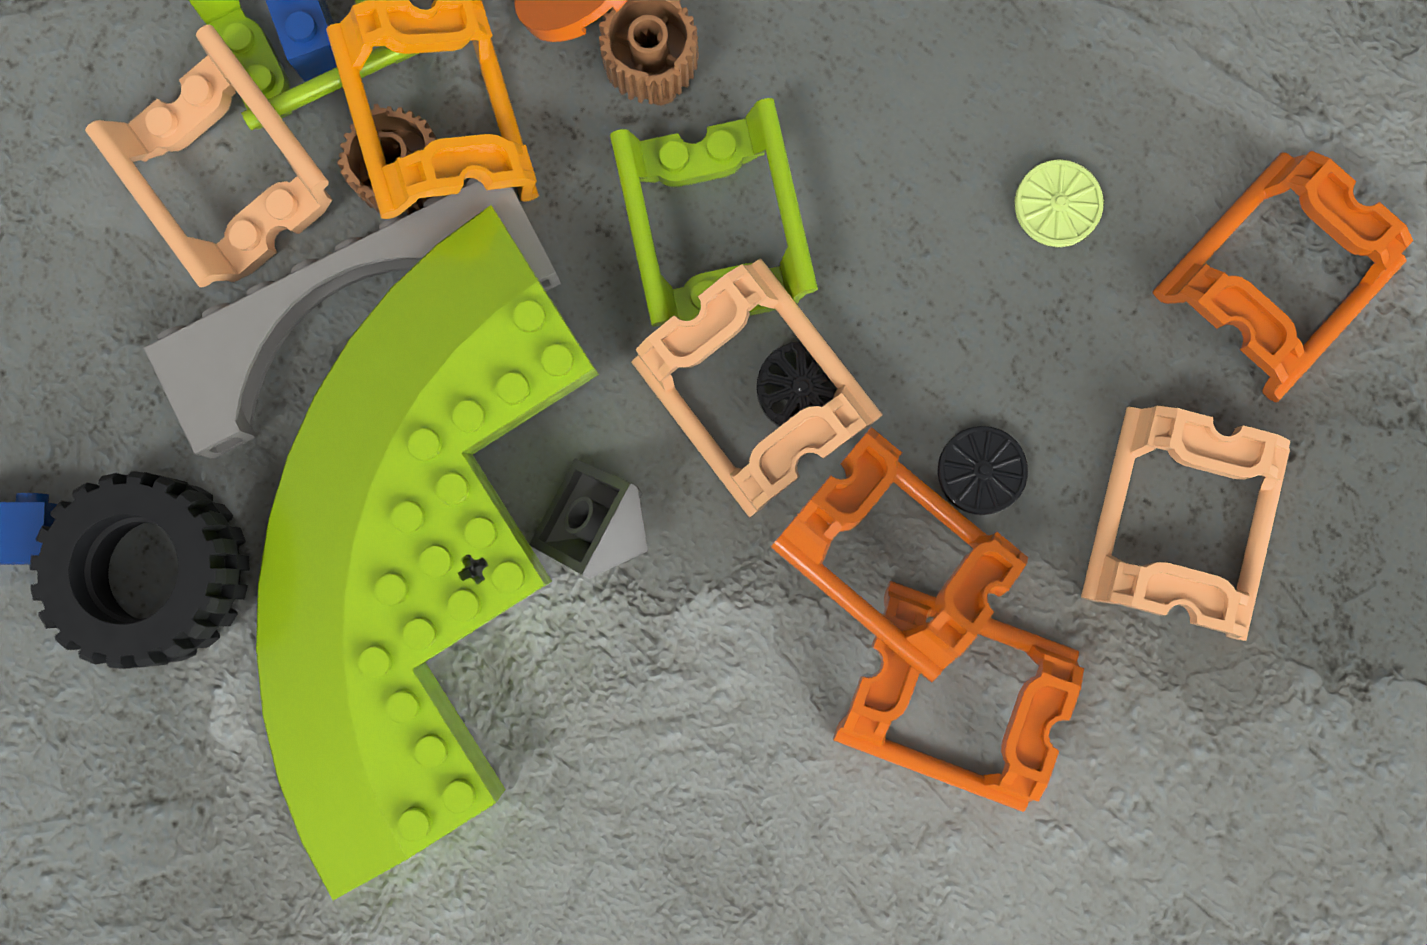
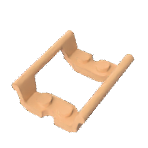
(174, 126)
(811, 430)
(1161, 585)

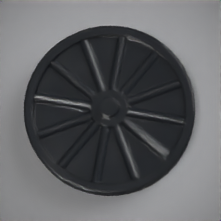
(982, 470)

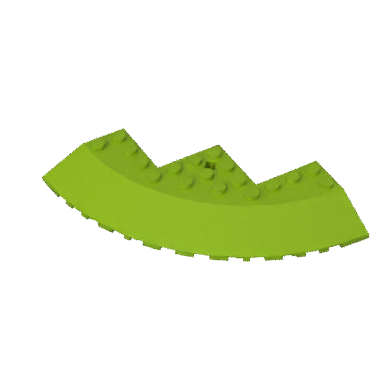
(377, 549)

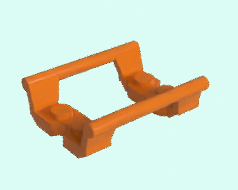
(1266, 330)
(960, 603)
(1026, 742)

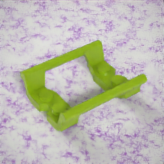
(262, 64)
(717, 156)

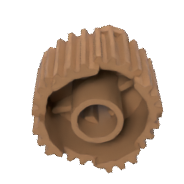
(647, 71)
(399, 136)

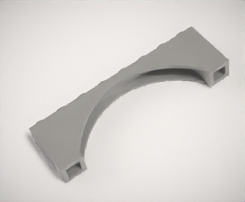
(220, 362)

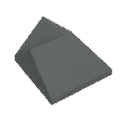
(592, 522)

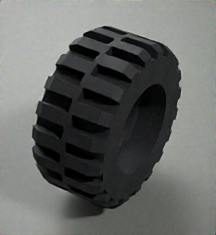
(77, 560)

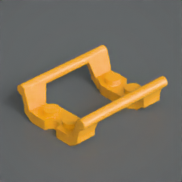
(444, 162)

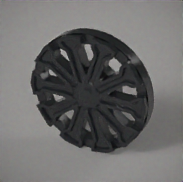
(799, 387)

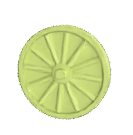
(1059, 203)

